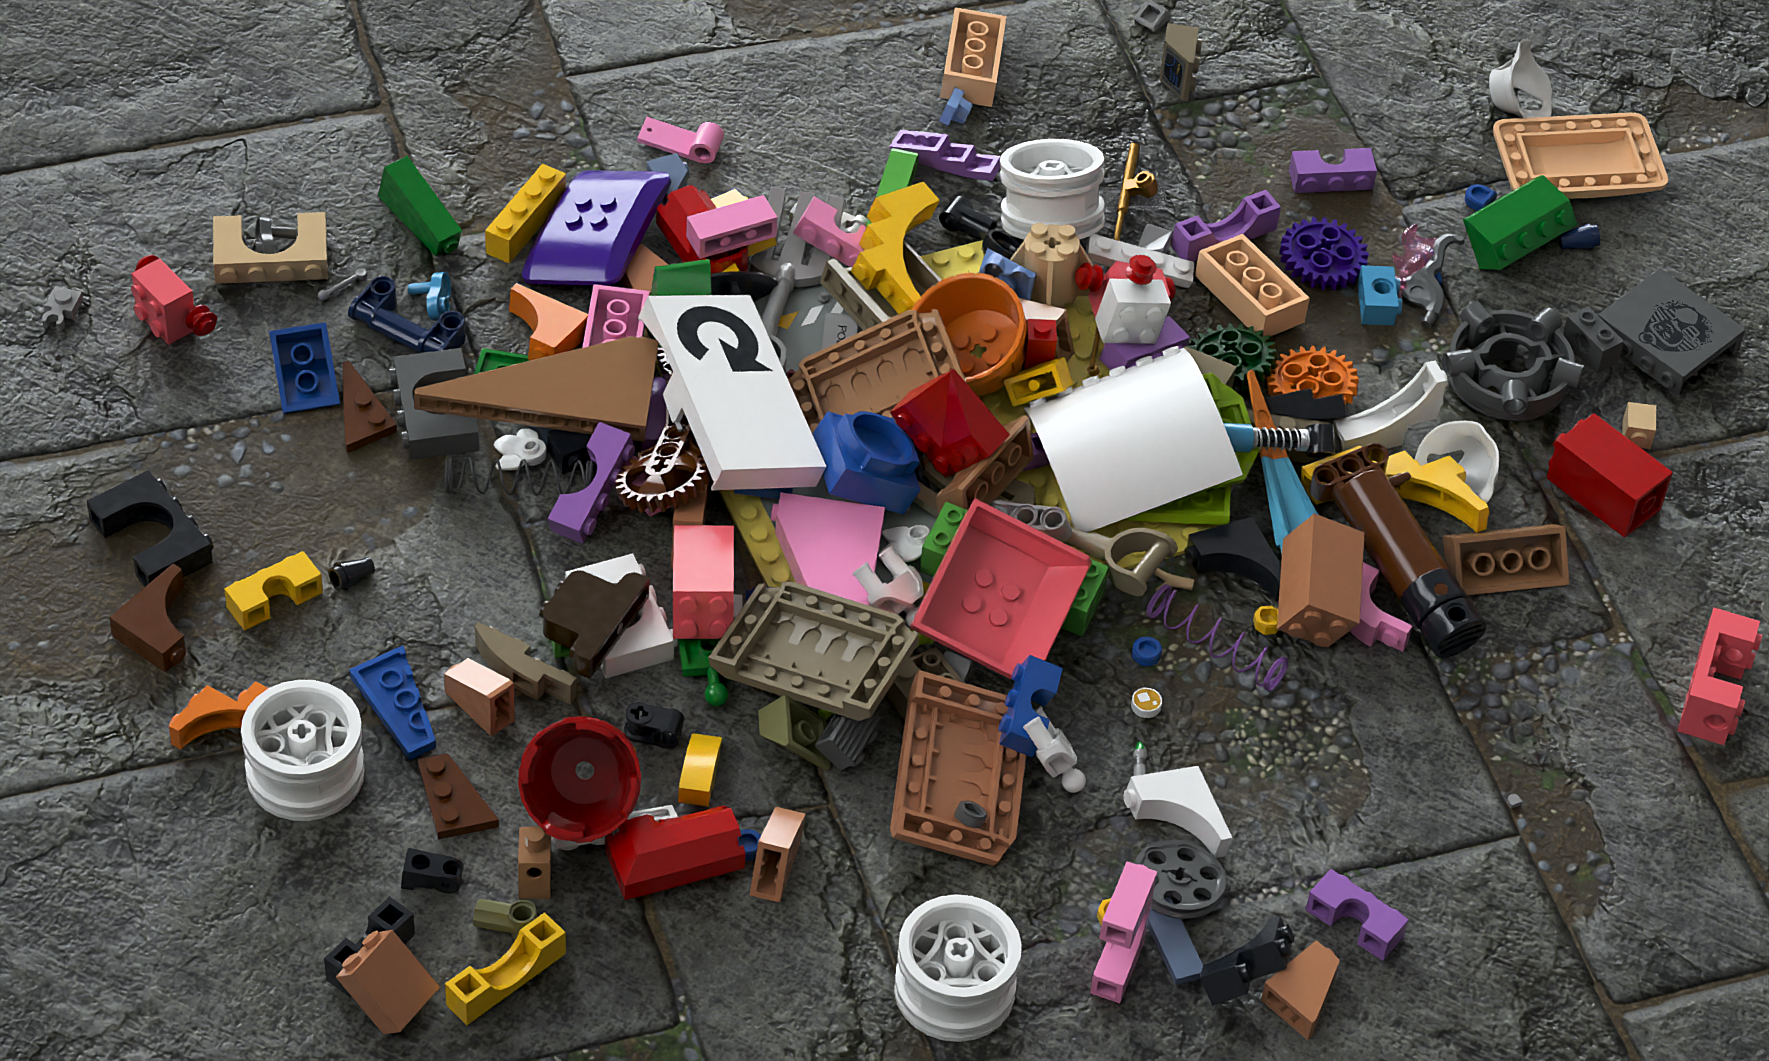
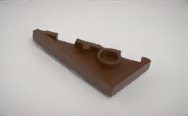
(363, 413)

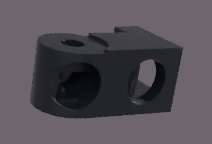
(431, 871)

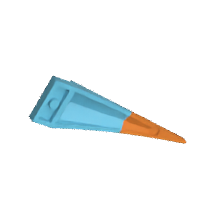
(1285, 492)

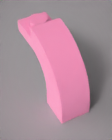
(1374, 622)

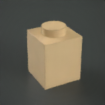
(1640, 424)

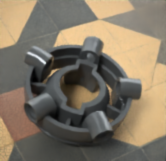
(1498, 338)

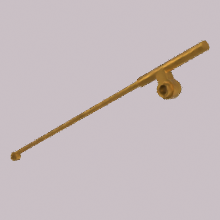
(1143, 185)

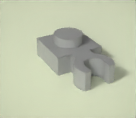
(60, 305)

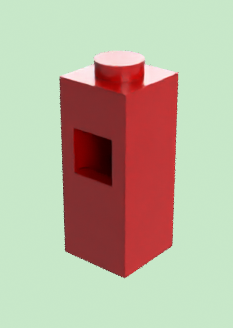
(1040, 342)

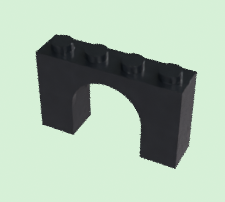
(147, 500)

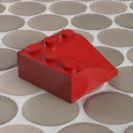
(949, 423)

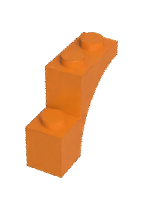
(211, 712)

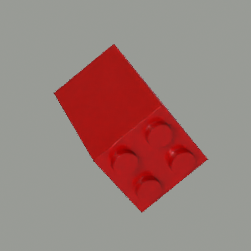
(1608, 474)

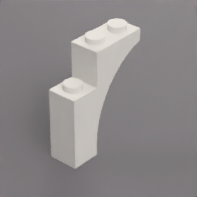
(1390, 420)

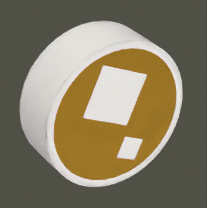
(1146, 702)

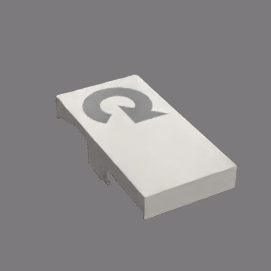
(733, 392)

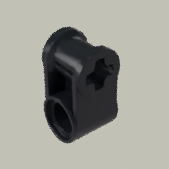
(656, 727)

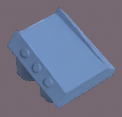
(1013, 274)

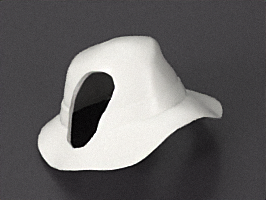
(1524, 74)
(1479, 450)

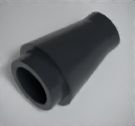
(348, 573)

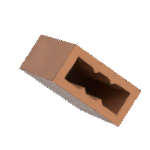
(387, 981)

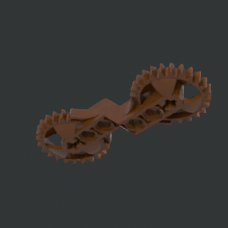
(665, 465)

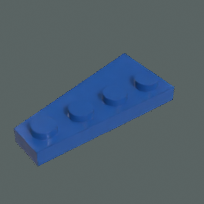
(396, 700)

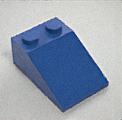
(304, 368)

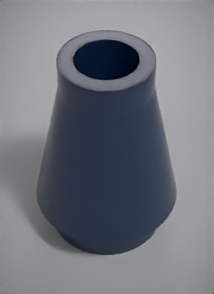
(1580, 238)

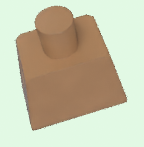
(534, 852)

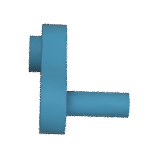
(438, 294)

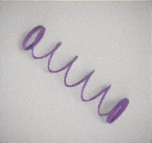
(1267, 685)

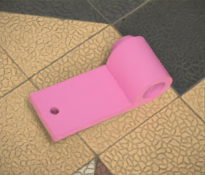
(694, 146)

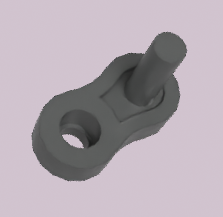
(265, 232)

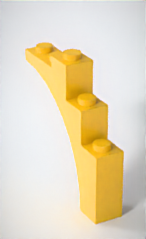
(882, 260)
(1435, 483)

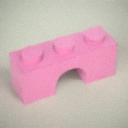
(820, 230)

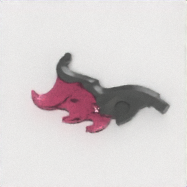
(1418, 269)

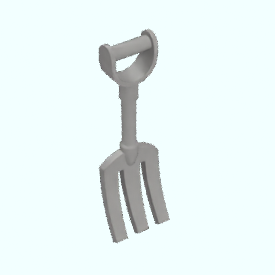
(789, 268)

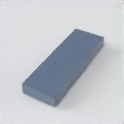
(1175, 946)

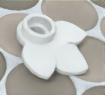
(523, 445)
(906, 541)

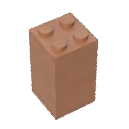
(1320, 581)

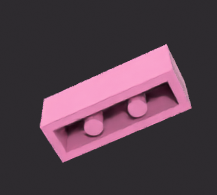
(731, 226)

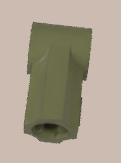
(504, 916)

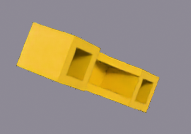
(479, 990)

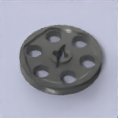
(1190, 873)

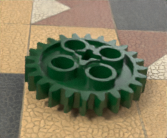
(1239, 348)

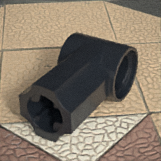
(961, 215)

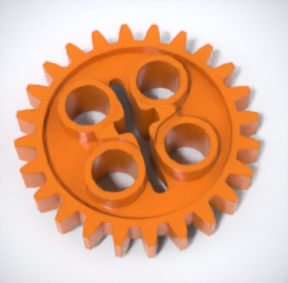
(1315, 370)

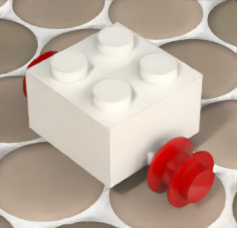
(1134, 306)

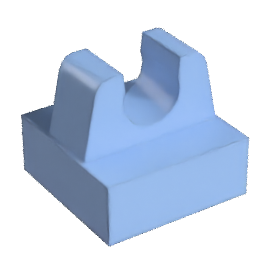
(956, 108)

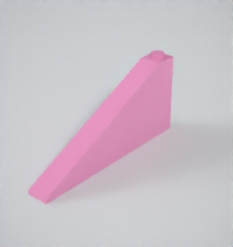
(828, 541)

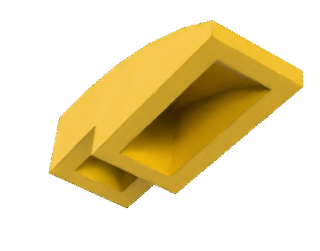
(699, 769)

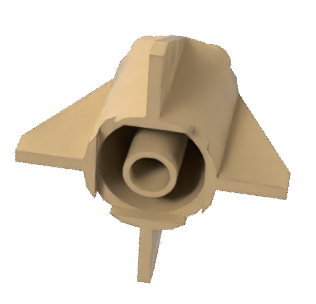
(1054, 256)

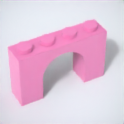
(1124, 930)

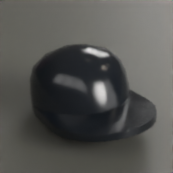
(1001, 243)

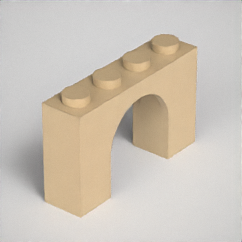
(239, 264)

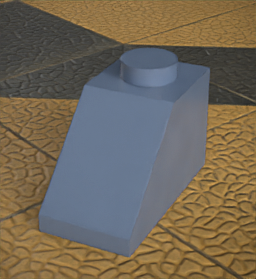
(677, 170)

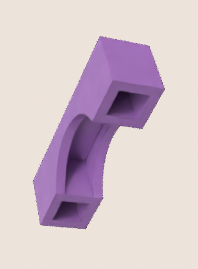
(1253, 217)
(576, 513)

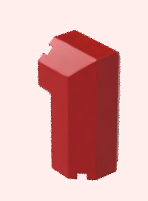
(673, 224)
(674, 852)

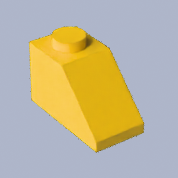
(1038, 381)

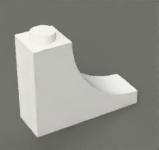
(1181, 799)

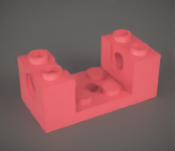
(1711, 701)

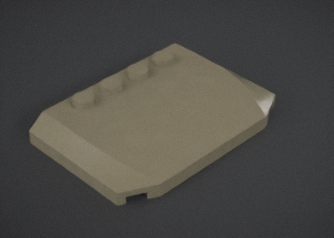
(815, 648)

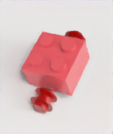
(1094, 279)
(167, 302)

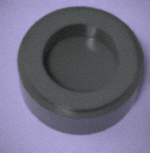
(970, 814)

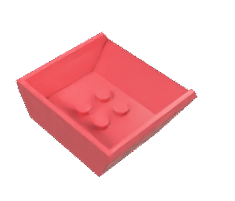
(1000, 590)

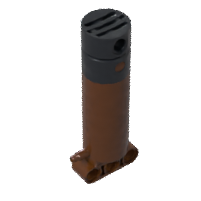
(1400, 547)

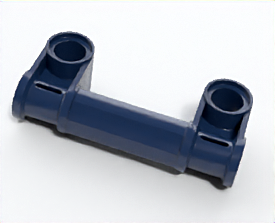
(376, 307)

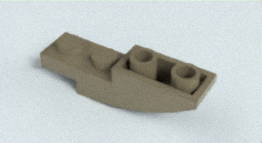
(512, 660)

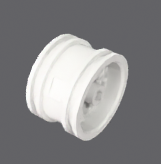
(1052, 185)
(303, 750)
(942, 964)

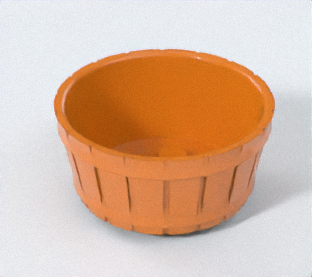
(985, 314)

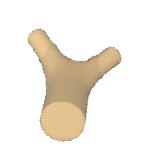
(1174, 581)

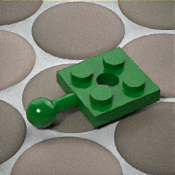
(695, 663)

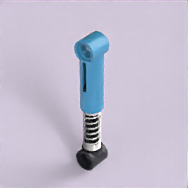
(1314, 440)

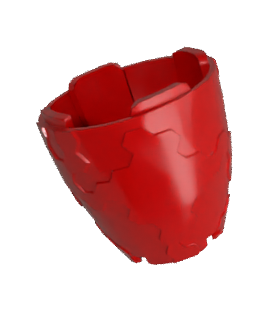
(575, 806)

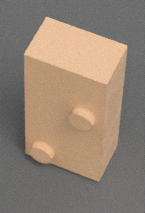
(973, 56)
(1251, 286)

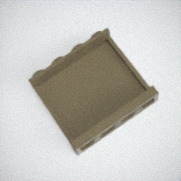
(869, 306)

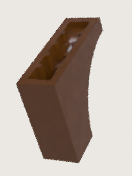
(145, 624)

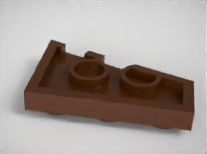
(453, 799)

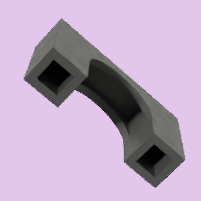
(426, 432)

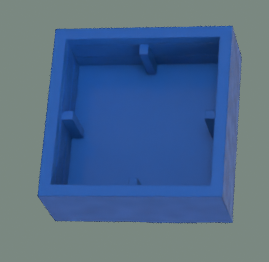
(868, 460)

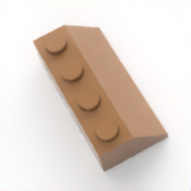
(994, 474)
(1508, 558)

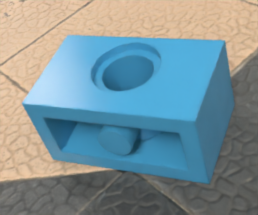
(1378, 295)

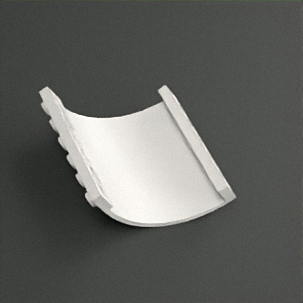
(1134, 439)

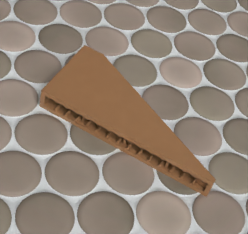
(558, 391)

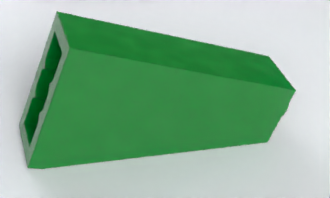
(418, 206)

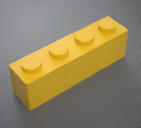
(524, 214)

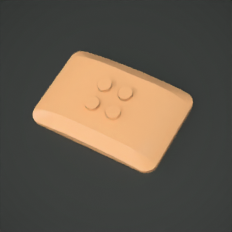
(1582, 153)

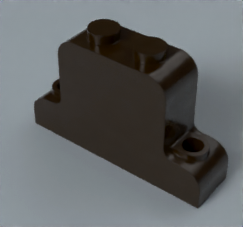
(592, 615)

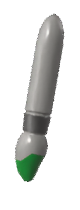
(1139, 759)

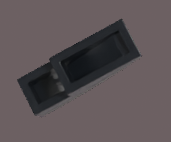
(1304, 405)

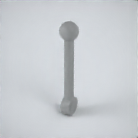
(360, 274)

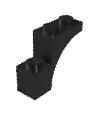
(1261, 956)

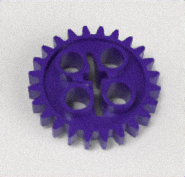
(1323, 253)

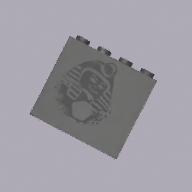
(1670, 329)

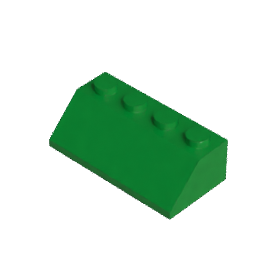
(1518, 223)

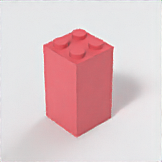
(703, 581)

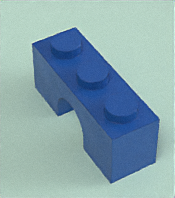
(1034, 682)

